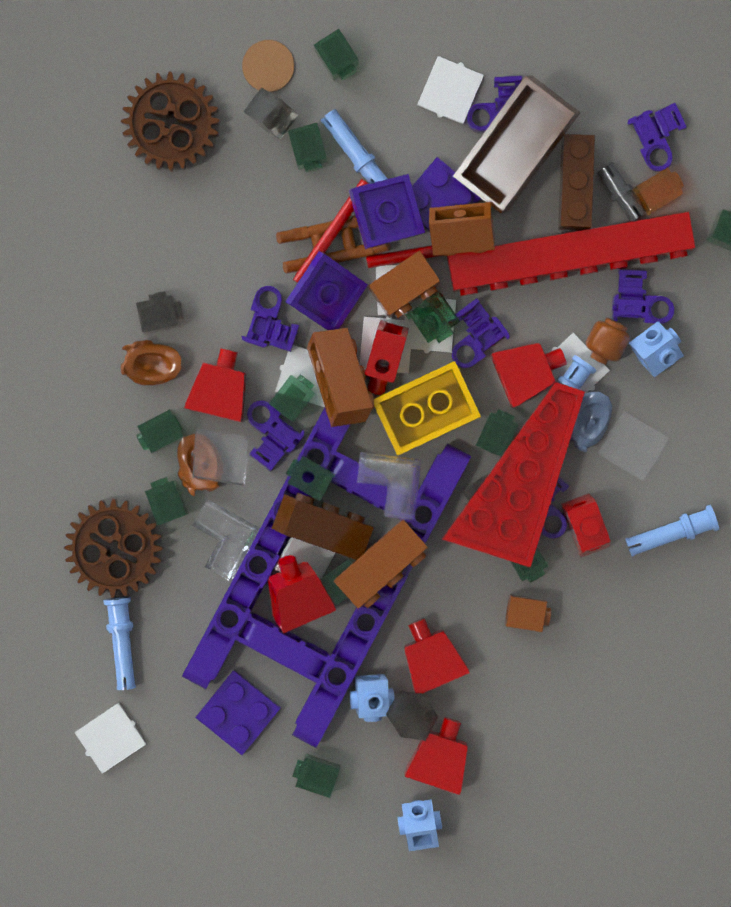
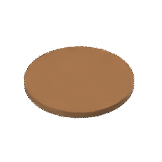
(268, 65)

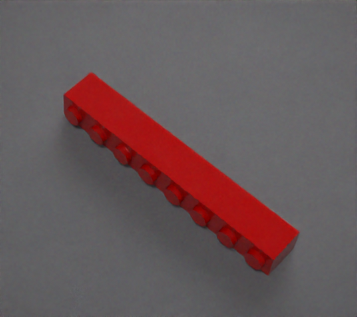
(572, 252)

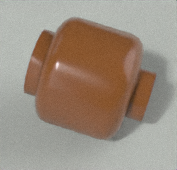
(607, 341)

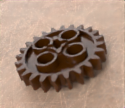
(178, 95)
(100, 572)

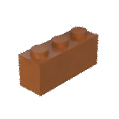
(340, 377)
(381, 565)

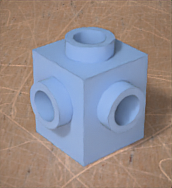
(657, 348)
(366, 688)
(420, 824)

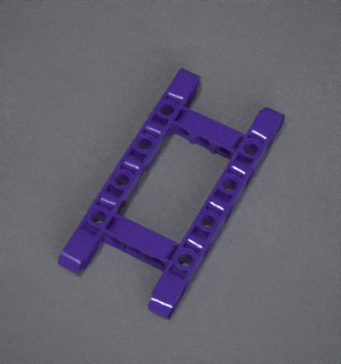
(288, 647)

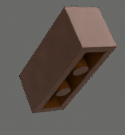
(576, 182)
(322, 526)

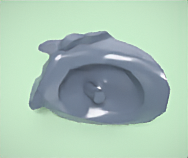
(591, 420)

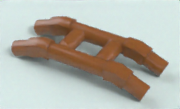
(316, 231)

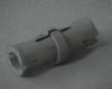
(621, 192)

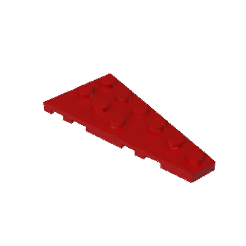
(515, 497)

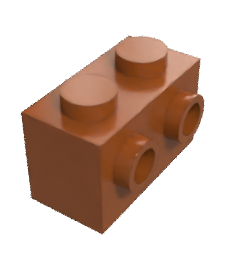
(461, 229)
(405, 285)

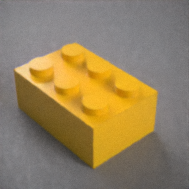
(426, 408)

